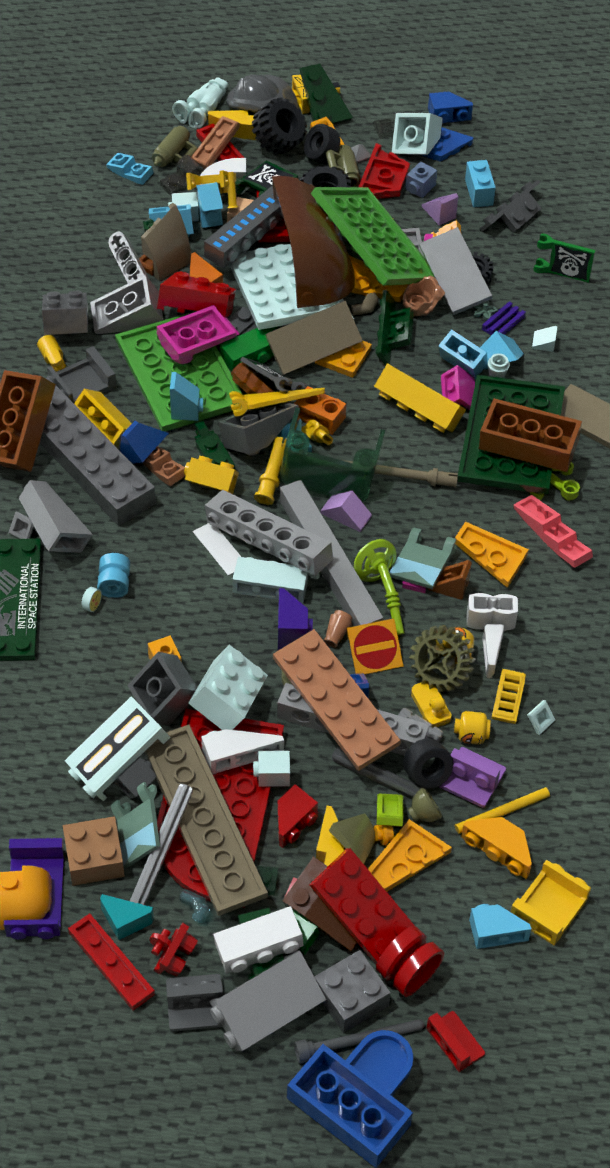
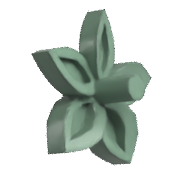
(485, 310)

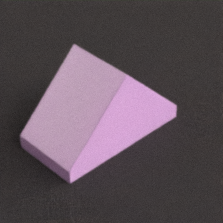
(442, 208)
(348, 510)

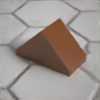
(454, 580)

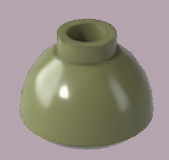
(424, 807)

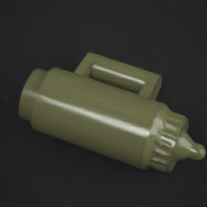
(171, 145)
(345, 161)

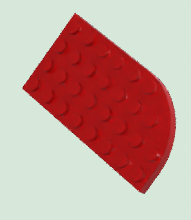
(241, 793)

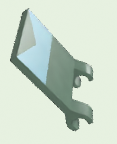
(422, 563)
(137, 827)

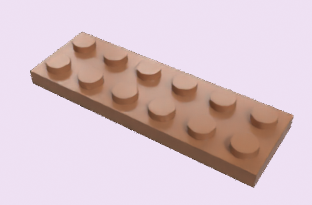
(336, 699)

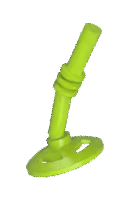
(381, 564)

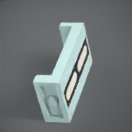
(114, 747)

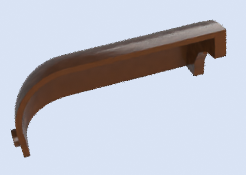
(317, 247)

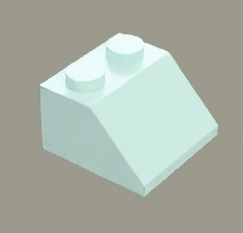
(416, 133)

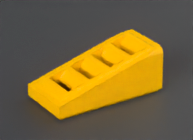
(509, 681)

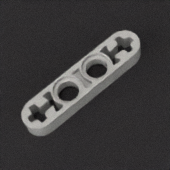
(131, 261)

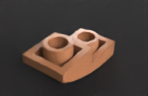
(163, 466)

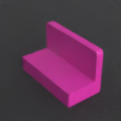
(458, 386)

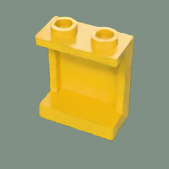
(552, 902)

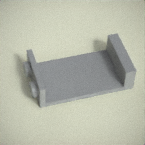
(267, 1002)

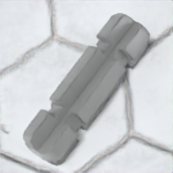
(433, 733)

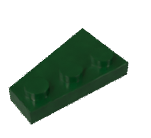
(322, 95)

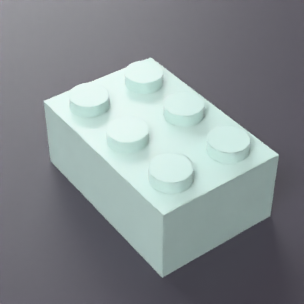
(228, 689)

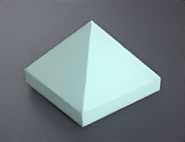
(541, 717)

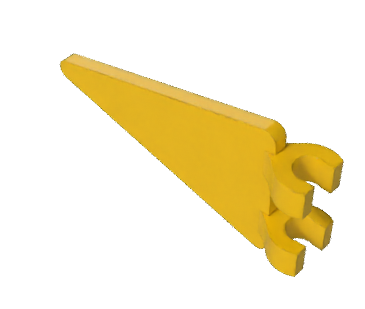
(258, 400)

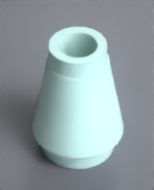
(498, 365)

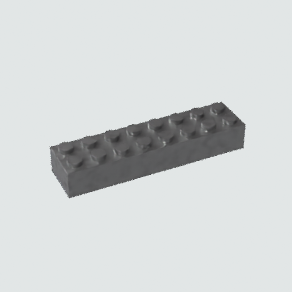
(95, 461)

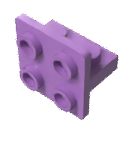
(473, 777)

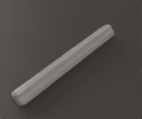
(166, 836)

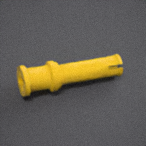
(270, 479)

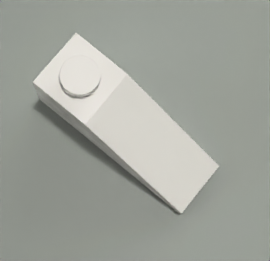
(236, 748)

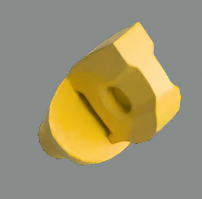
(317, 432)

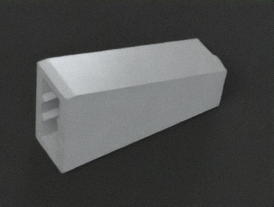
(53, 519)

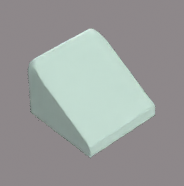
(545, 339)

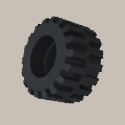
(268, 131)
(326, 177)

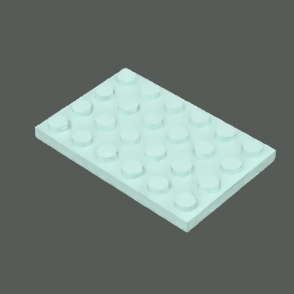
(269, 286)

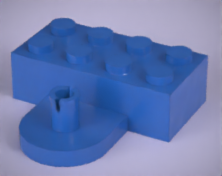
(356, 1094)

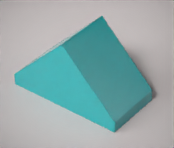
(125, 916)

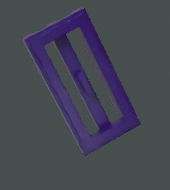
(486, 326)

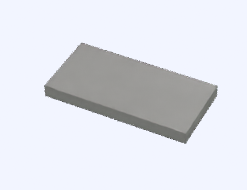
(455, 271)

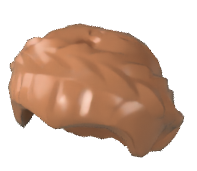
(423, 296)

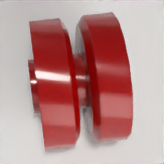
(409, 961)

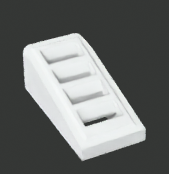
(491, 645)

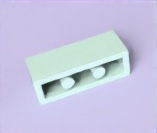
(266, 577)

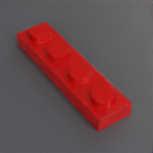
(111, 962)

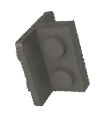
(189, 1001)

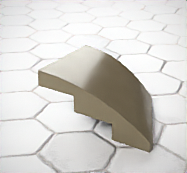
(167, 244)

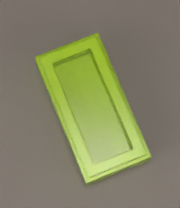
(389, 809)

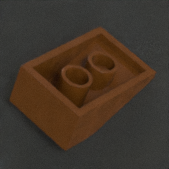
(310, 906)

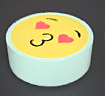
(91, 599)

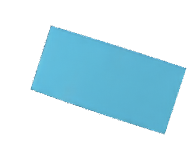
(126, 167)

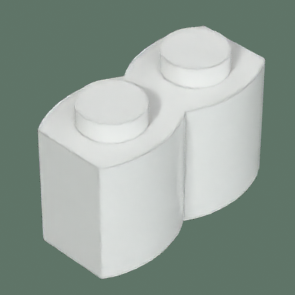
(489, 609)

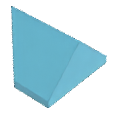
(503, 345)

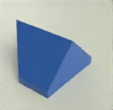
(140, 441)

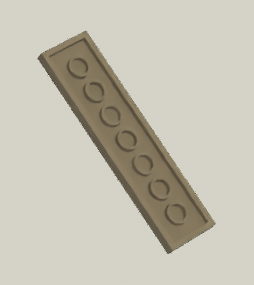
(207, 823)

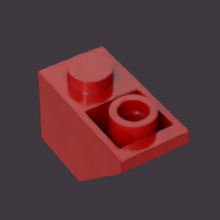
(294, 813)

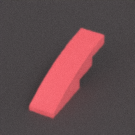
(552, 531)

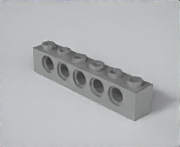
(269, 532)
(294, 709)

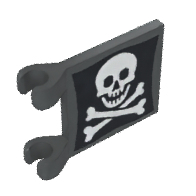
(278, 379)

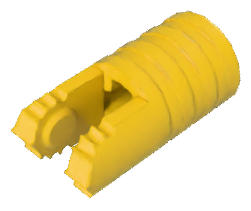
(51, 352)

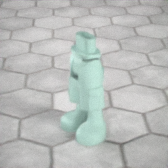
(200, 103)

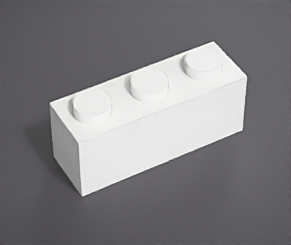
(258, 940)

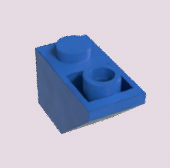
(450, 107)

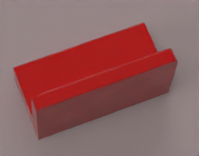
(454, 1040)

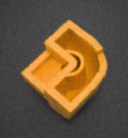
(25, 894)

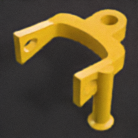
(226, 184)

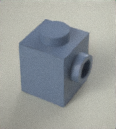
(421, 179)

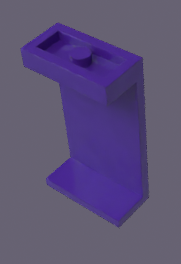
(49, 855)

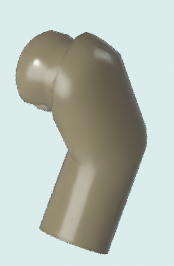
(367, 306)

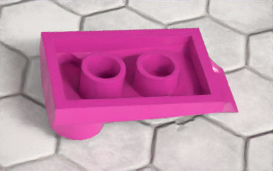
(194, 333)

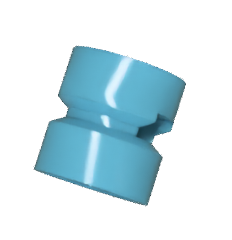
(113, 575)

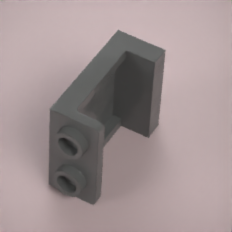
(89, 373)

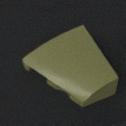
(355, 834)

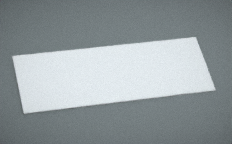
(218, 547)

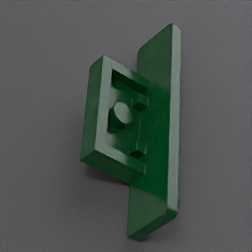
(394, 328)

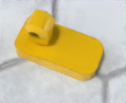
(431, 704)

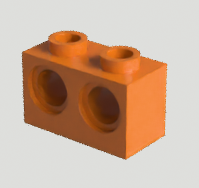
(323, 409)

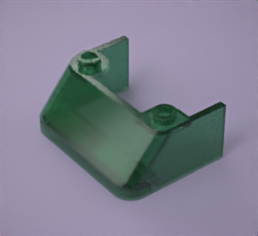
(325, 473)

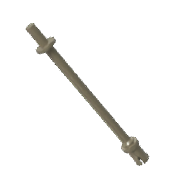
(432, 477)

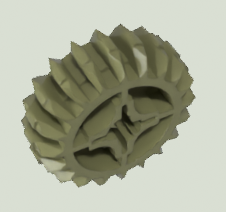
(429, 643)

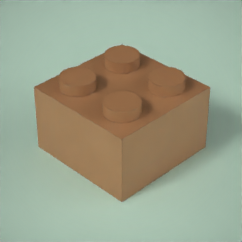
(93, 851)

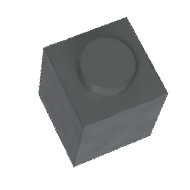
(134, 775)

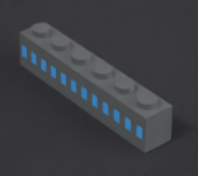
(243, 230)

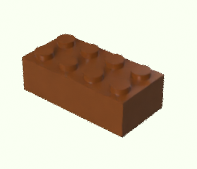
(23, 414)
(530, 435)

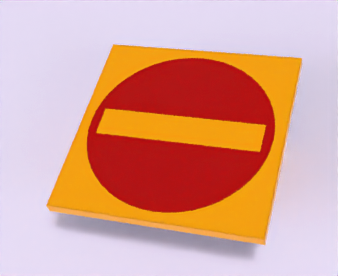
(375, 646)

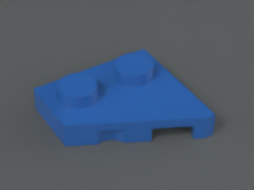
(448, 144)

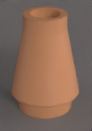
(337, 627)

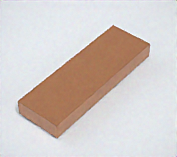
(216, 141)

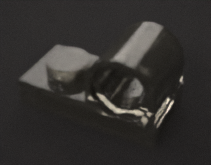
(177, 181)

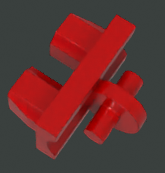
(180, 940)

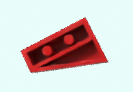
(195, 294)

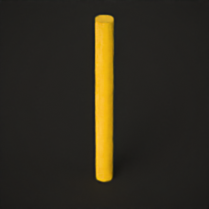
(508, 807)

